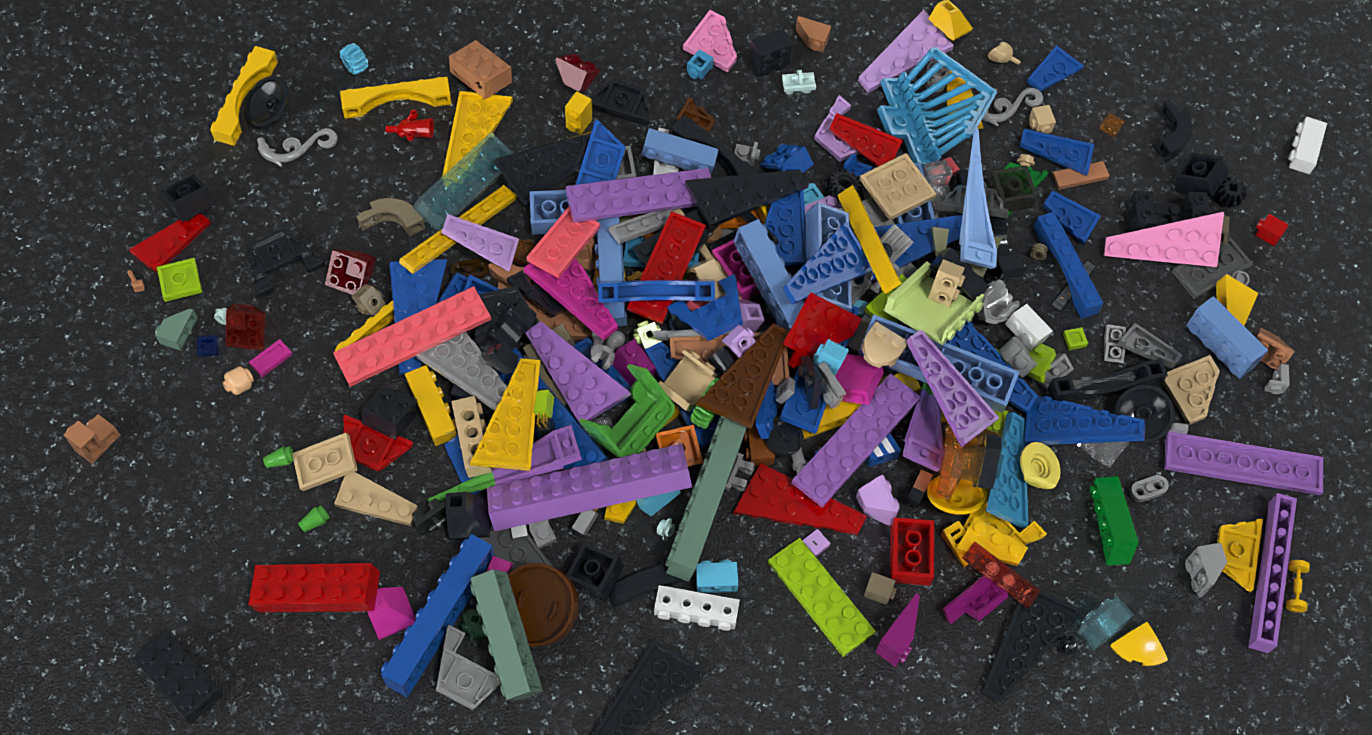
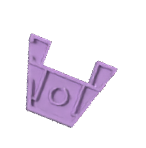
(829, 141)

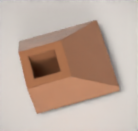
(1278, 350)

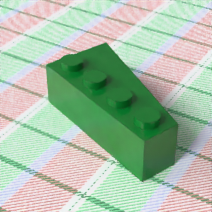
(1114, 521)

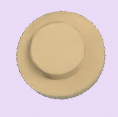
(1025, 160)

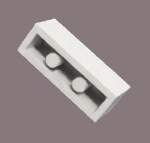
(1307, 145)

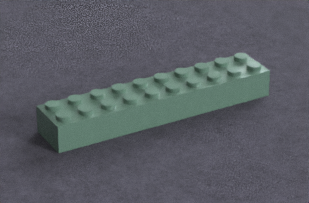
(705, 499)

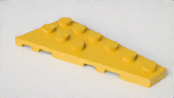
(473, 122)
(511, 428)

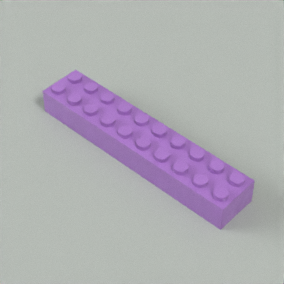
(588, 487)

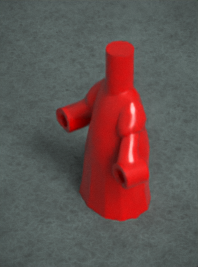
(415, 128)

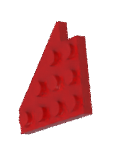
(816, 324)

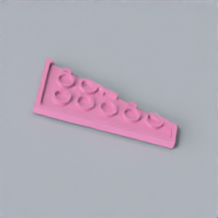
(1183, 242)

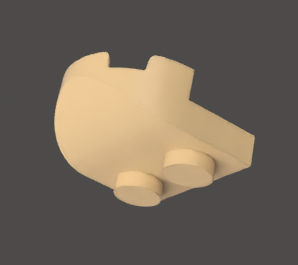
(882, 346)

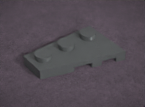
(1149, 346)

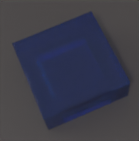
(207, 345)

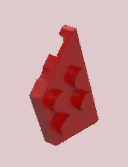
(373, 447)

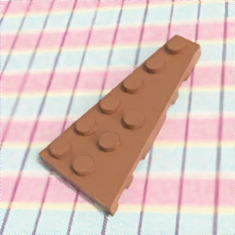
(707, 348)

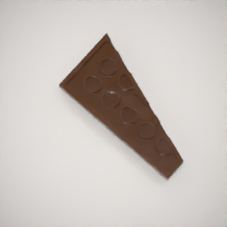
(745, 383)

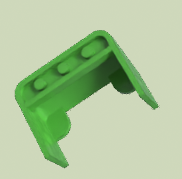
(640, 422)

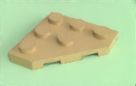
(1193, 388)

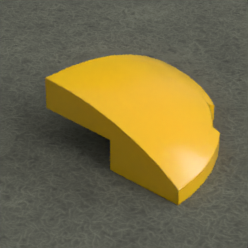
(1140, 646)

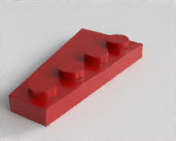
(868, 141)

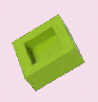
(1075, 338)

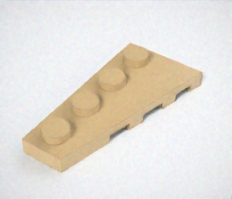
(371, 499)

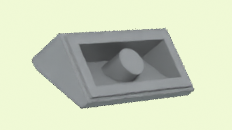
(1059, 367)

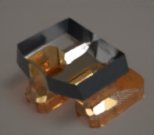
(973, 462)

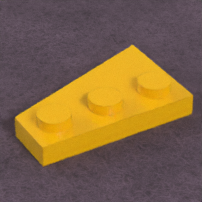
(994, 541)

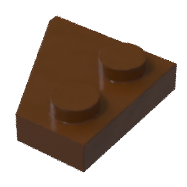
(698, 115)

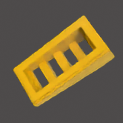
(946, 535)

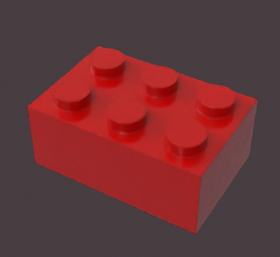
(912, 551)

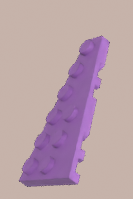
(580, 381)
(959, 401)

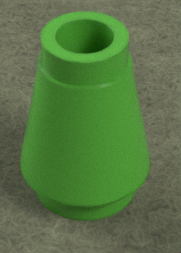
(280, 457)
(315, 518)

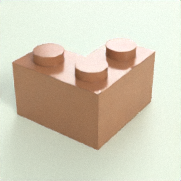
(92, 439)

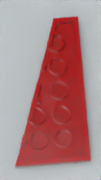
(776, 498)

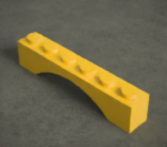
(259, 65)
(362, 100)

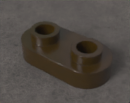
(470, 267)

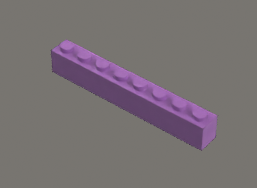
(1272, 573)

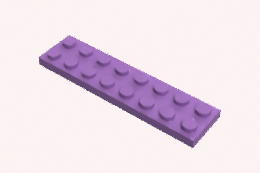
(632, 195)
(855, 440)
(1244, 463)

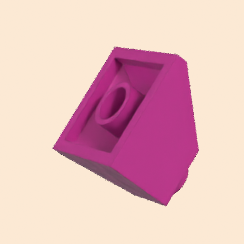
(391, 612)

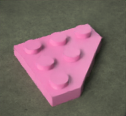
(714, 39)

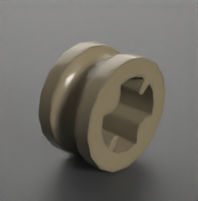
(1039, 251)

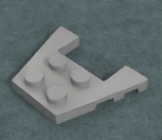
(462, 678)

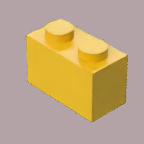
(578, 113)

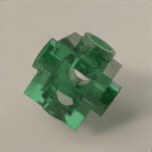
(473, 629)

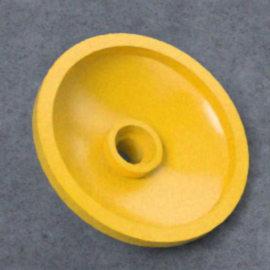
(963, 501)

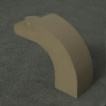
(392, 210)

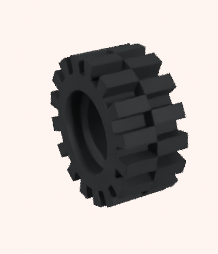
(843, 178)

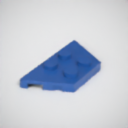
(601, 157)

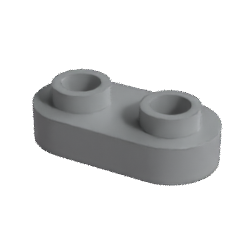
(1147, 488)

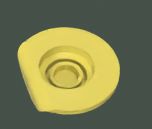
(1040, 466)

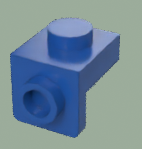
(856, 167)

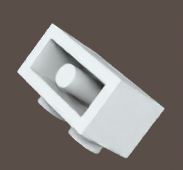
(1028, 327)

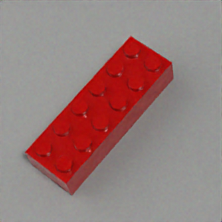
(314, 587)

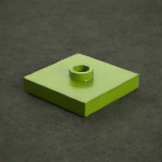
(179, 279)

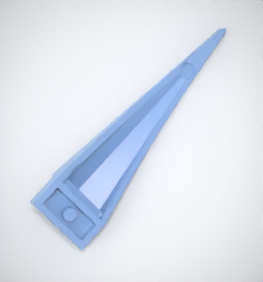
(976, 231)

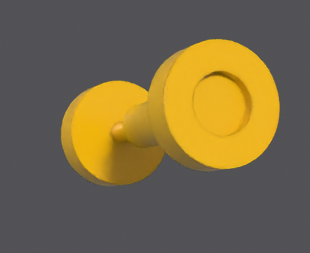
(1297, 567)

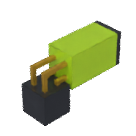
(543, 411)

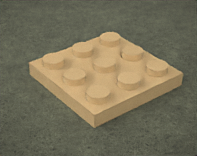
(897, 186)

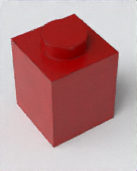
(1271, 229)

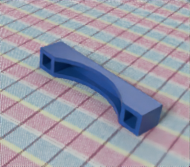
(656, 290)
(1082, 290)

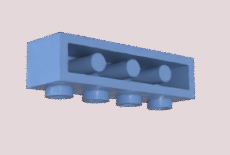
(678, 151)

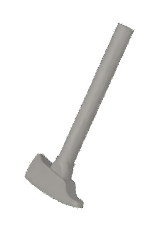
(664, 335)

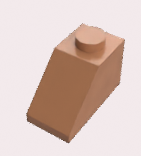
(813, 33)

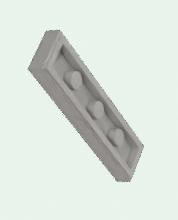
(639, 226)

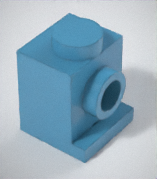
(699, 65)

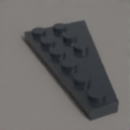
(732, 196)

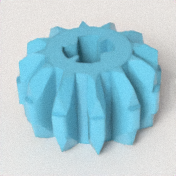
(354, 58)

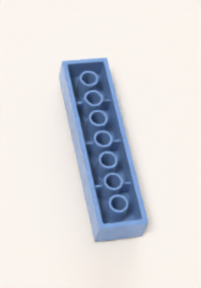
(988, 378)

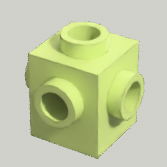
(641, 337)

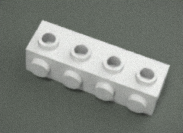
(696, 607)

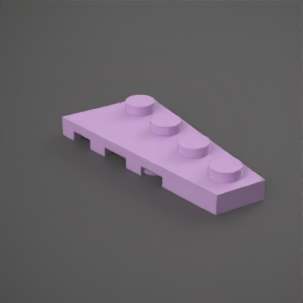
(484, 241)

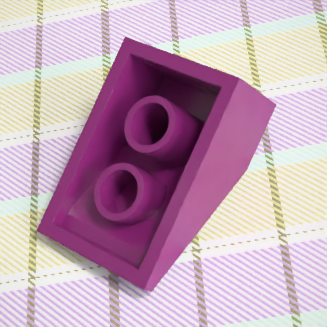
(896, 642)

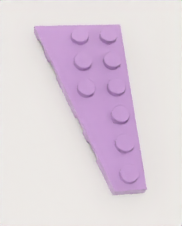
(905, 52)

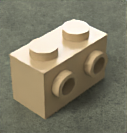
(946, 283)

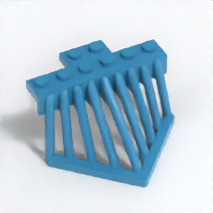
(908, 116)

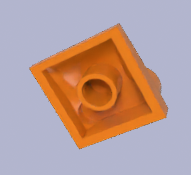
(685, 436)

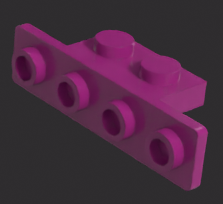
(976, 600)

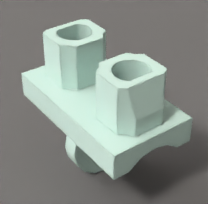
(798, 82)

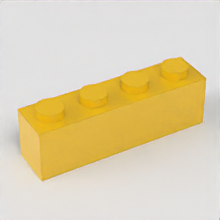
(431, 405)

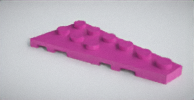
(577, 295)

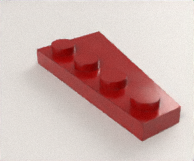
(169, 242)

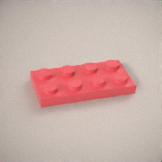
(562, 244)

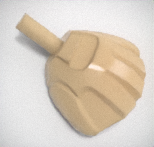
(1002, 54)

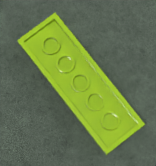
(821, 597)

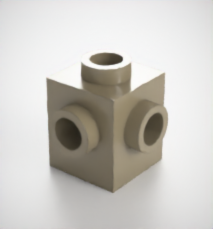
(368, 300)

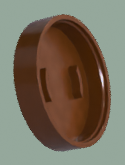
(545, 602)

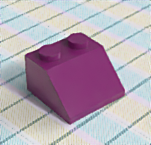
(632, 354)

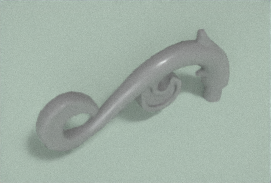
(1011, 108)
(299, 150)

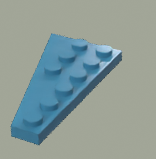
(1009, 494)

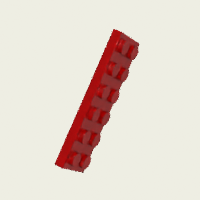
(669, 261)

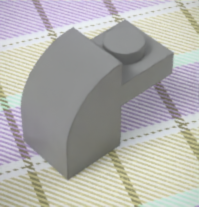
(1017, 355)

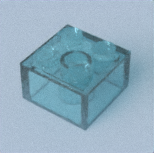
(1104, 622)

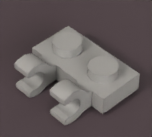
(739, 464)

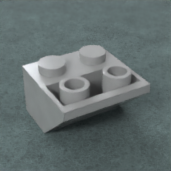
(1205, 567)

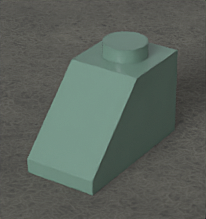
(176, 329)

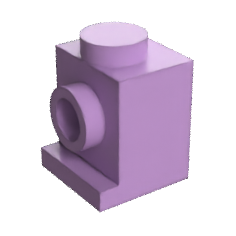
(739, 340)

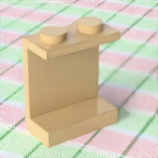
(688, 380)

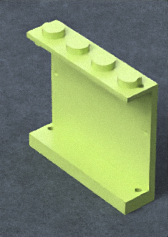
(937, 321)

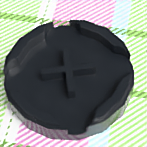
(784, 439)

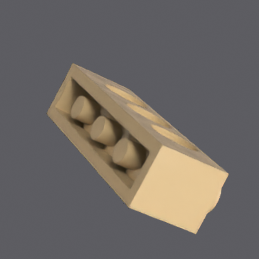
(463, 410)

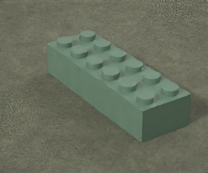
(506, 635)

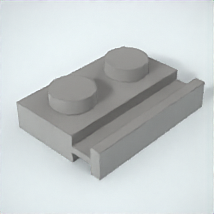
(830, 388)

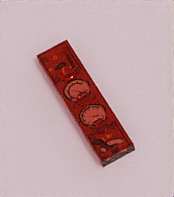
(1001, 574)

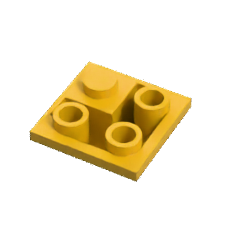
(950, 20)

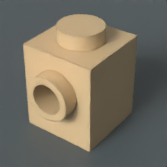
(1042, 119)

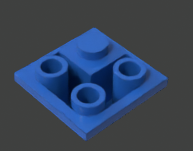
(788, 156)

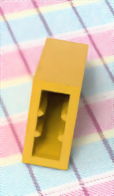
(1235, 297)

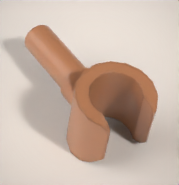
(138, 285)

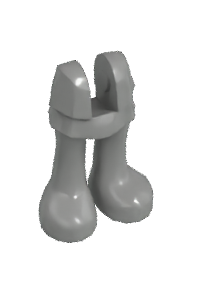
(606, 351)

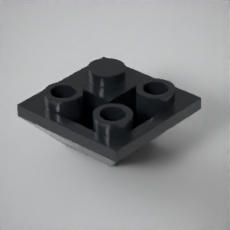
(467, 515)

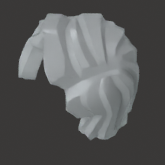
(997, 303)

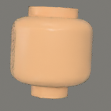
(238, 380)

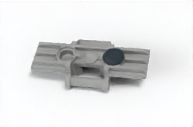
(895, 244)

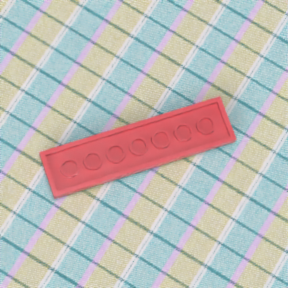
(412, 336)

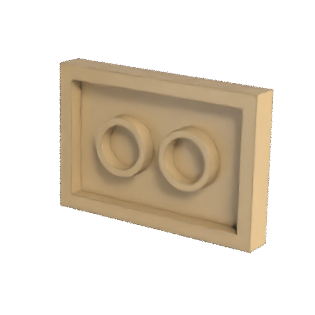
(324, 461)

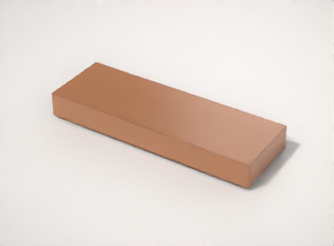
(1070, 178)

